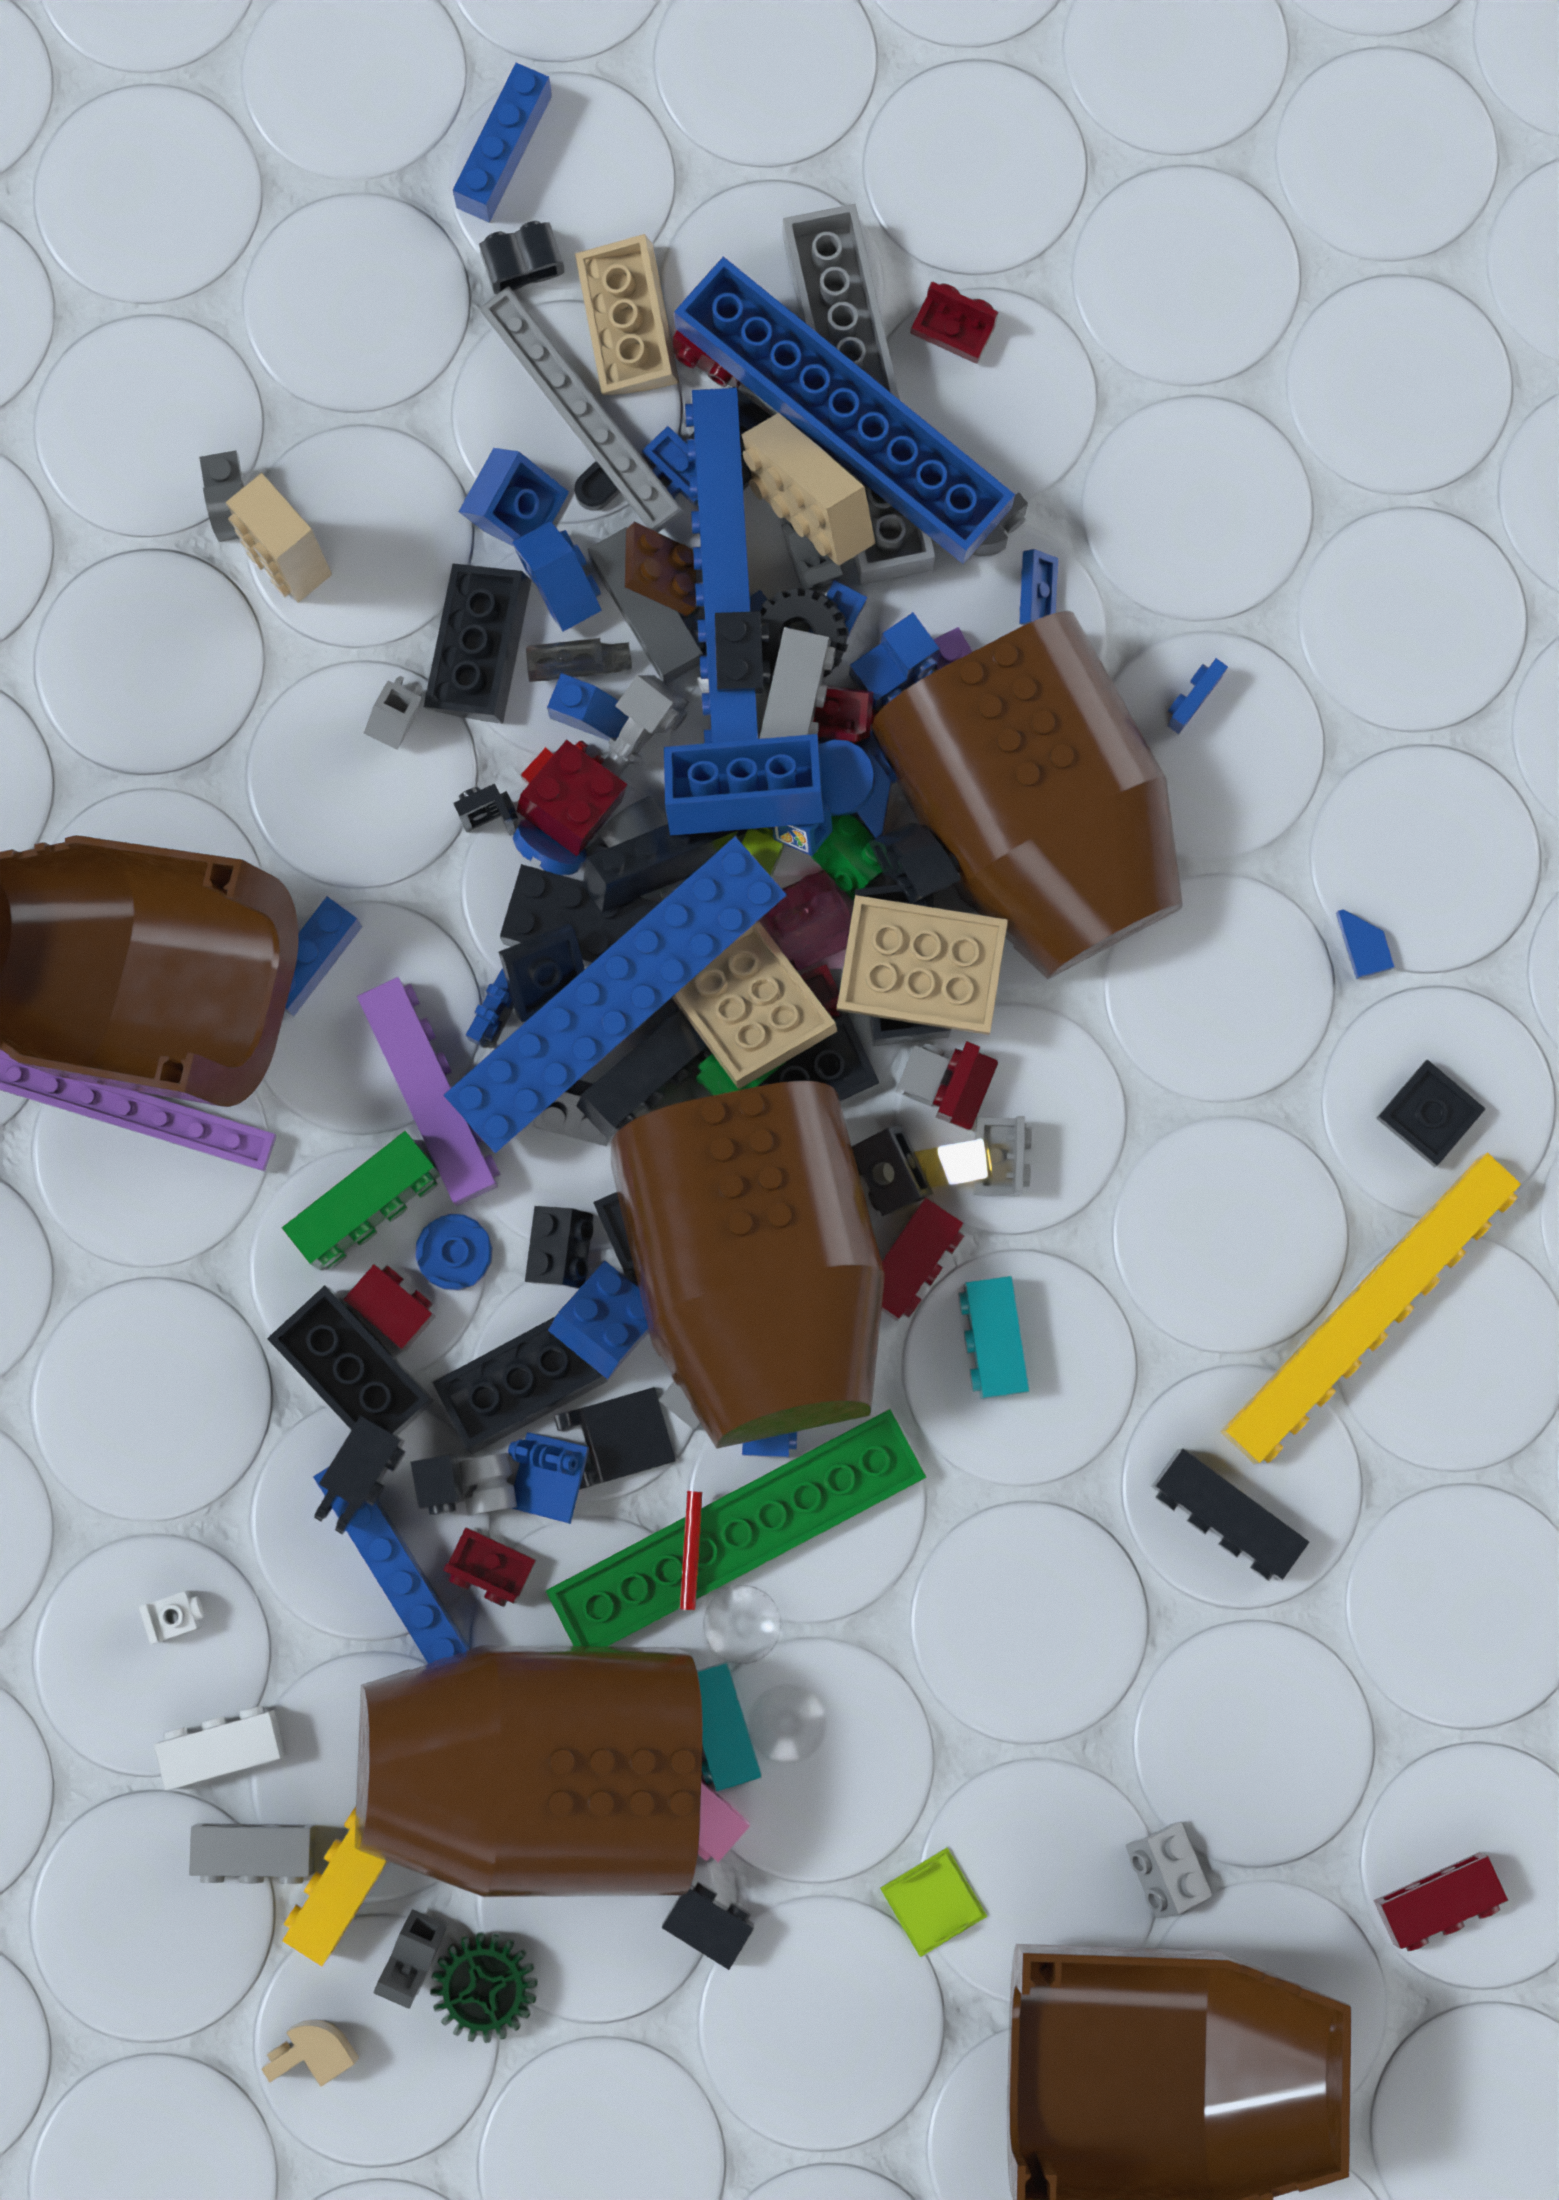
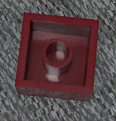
(571, 797)

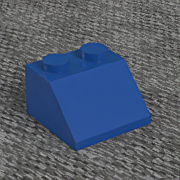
(512, 496)

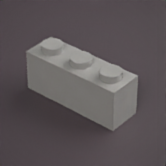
(797, 684)
(252, 1852)

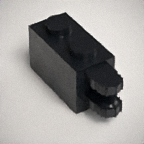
(359, 1470)

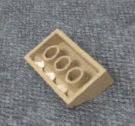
(627, 316)

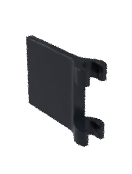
(621, 1435)

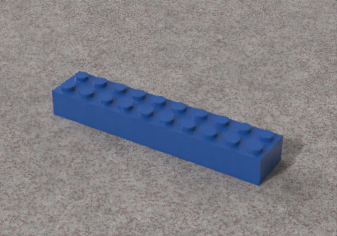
(843, 410)
(614, 994)

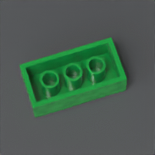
(362, 1202)

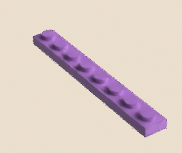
(141, 1114)

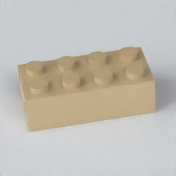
(808, 489)
(278, 539)

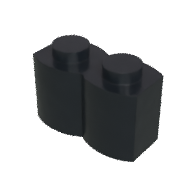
(521, 256)

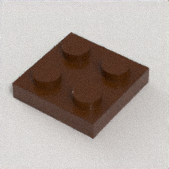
(660, 568)

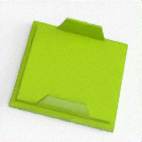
(933, 1902)

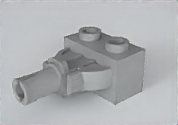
(651, 710)

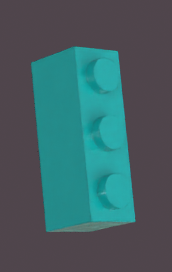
(994, 1337)
(725, 1731)

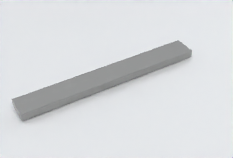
(581, 410)

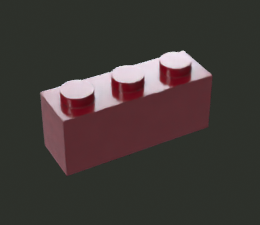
(916, 1257)
(1441, 1902)

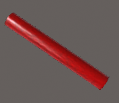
(691, 1550)

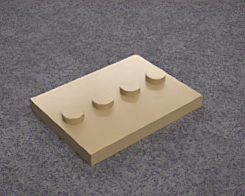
(922, 965)
(753, 1008)

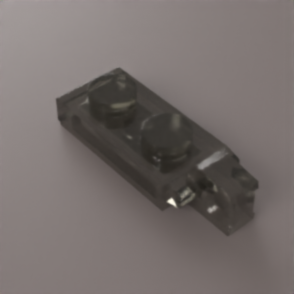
(576, 659)

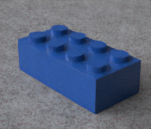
(743, 784)

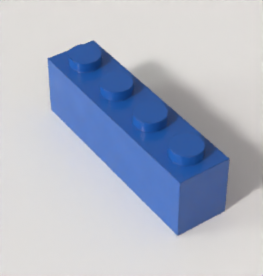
(502, 142)

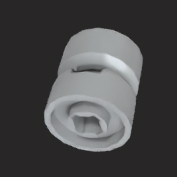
(487, 1484)

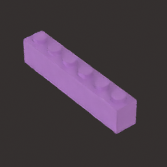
(423, 1083)

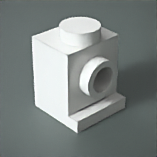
(155, 1621)

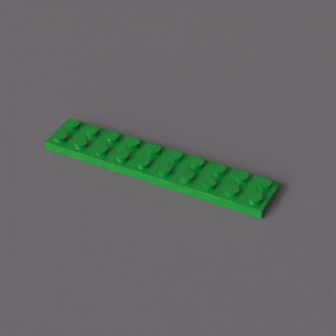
(739, 1532)

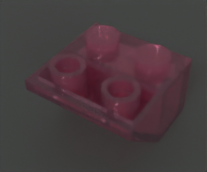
(809, 921)

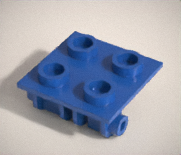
(548, 1475)

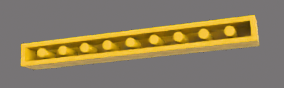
(1371, 1308)

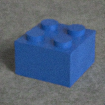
(603, 1320)

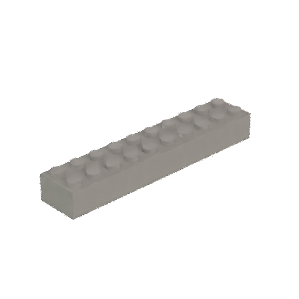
(842, 306)

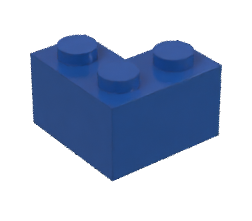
(558, 573)
(900, 660)

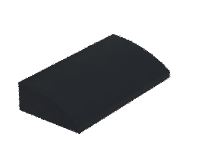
(478, 642)
(833, 1061)
(514, 1386)

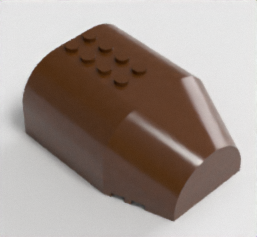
(1038, 792)
(144, 967)
(754, 1257)
(536, 1770)
(1171, 2077)

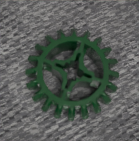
(477, 1968)

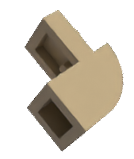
(319, 2045)

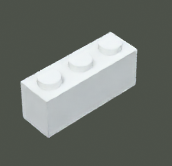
(219, 1748)

